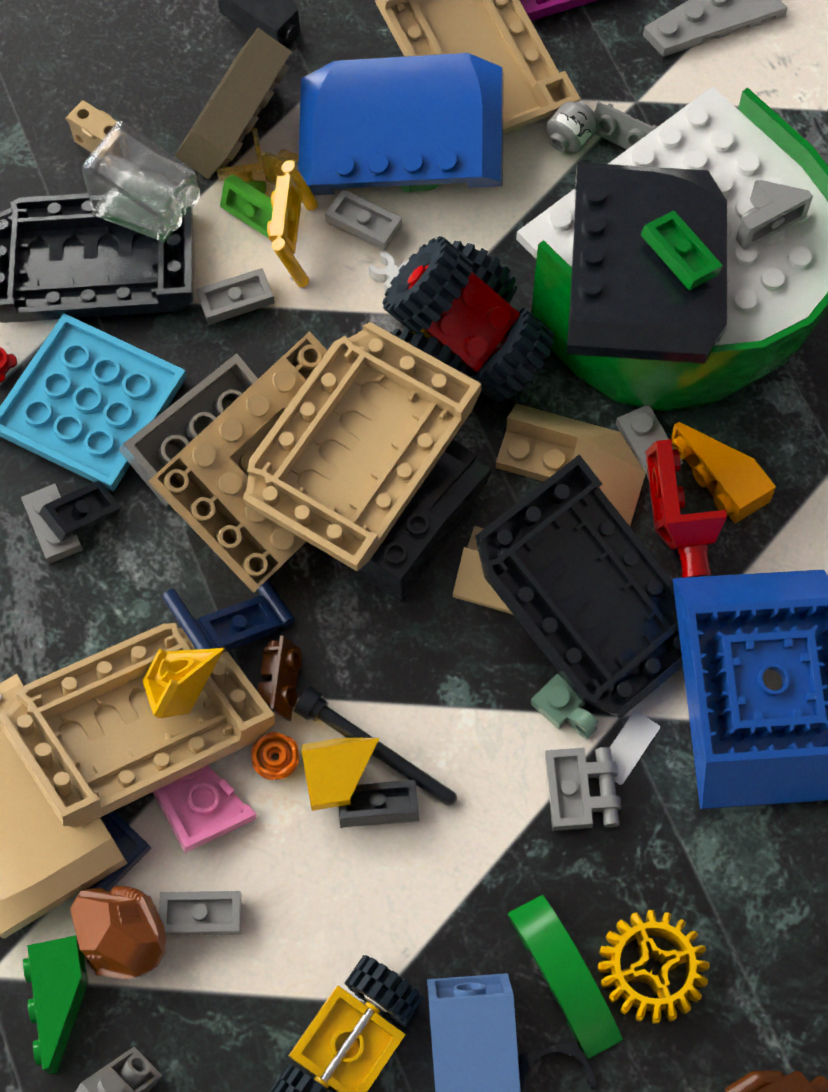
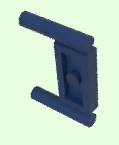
(234, 624)

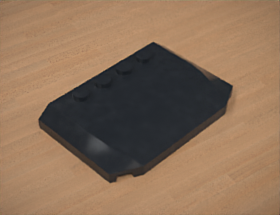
(83, 266)
(620, 288)
(585, 589)

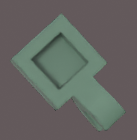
(561, 705)

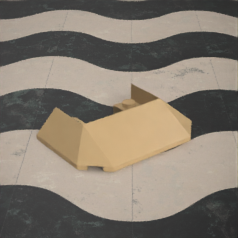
(538, 447)

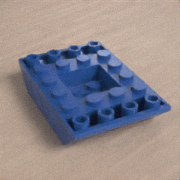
(746, 738)

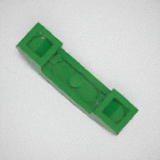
(566, 976)

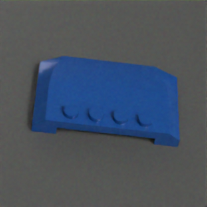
(402, 123)

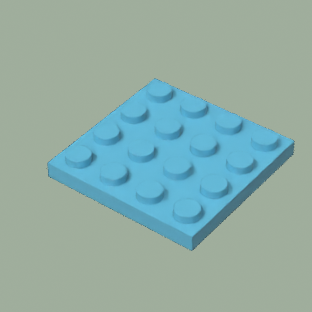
(87, 399)

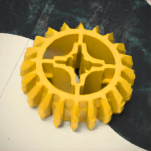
(658, 983)

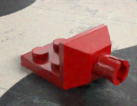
(684, 532)

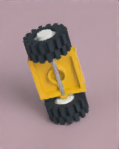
(349, 1039)

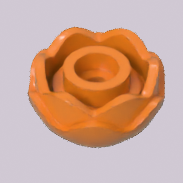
(273, 744)

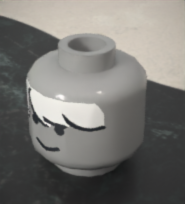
(571, 126)

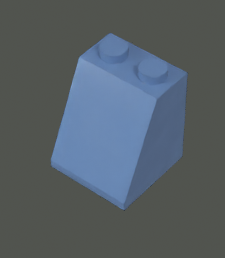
(473, 1034)

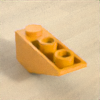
(728, 474)

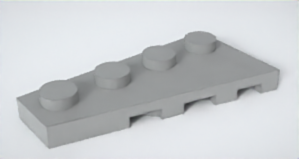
(703, 19)

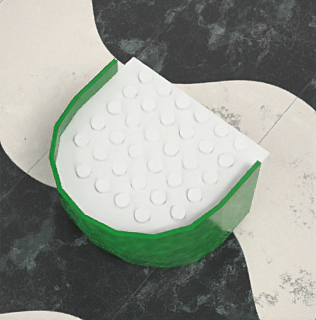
(772, 287)

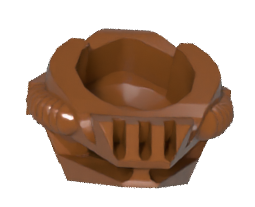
(119, 931)

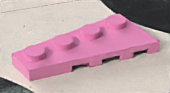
(202, 808)

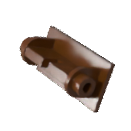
(281, 662)

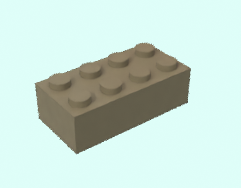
(235, 105)

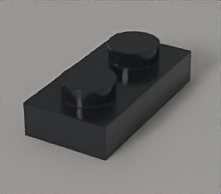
(79, 510)
(381, 804)

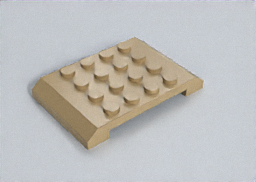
(491, 31)

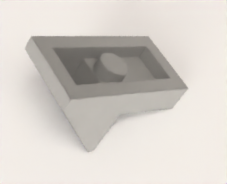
(774, 210)

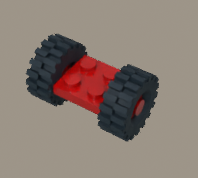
(460, 310)

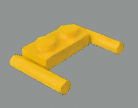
(284, 225)

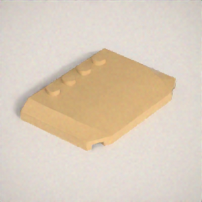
(358, 443)
(95, 737)
(38, 855)

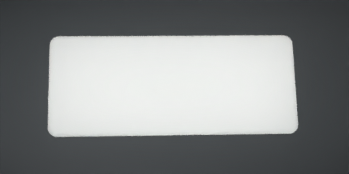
(632, 743)

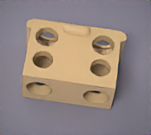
(89, 125)

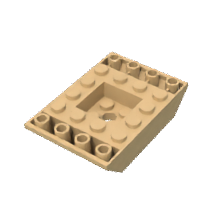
(211, 474)

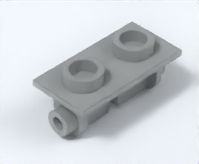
(619, 126)

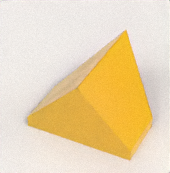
(178, 679)
(335, 769)

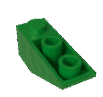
(58, 987)

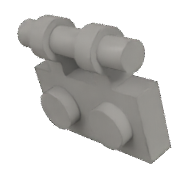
(569, 788)

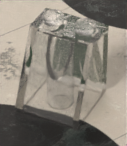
(139, 183)

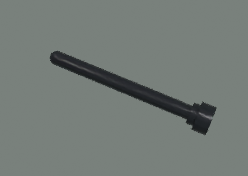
(315, 707)

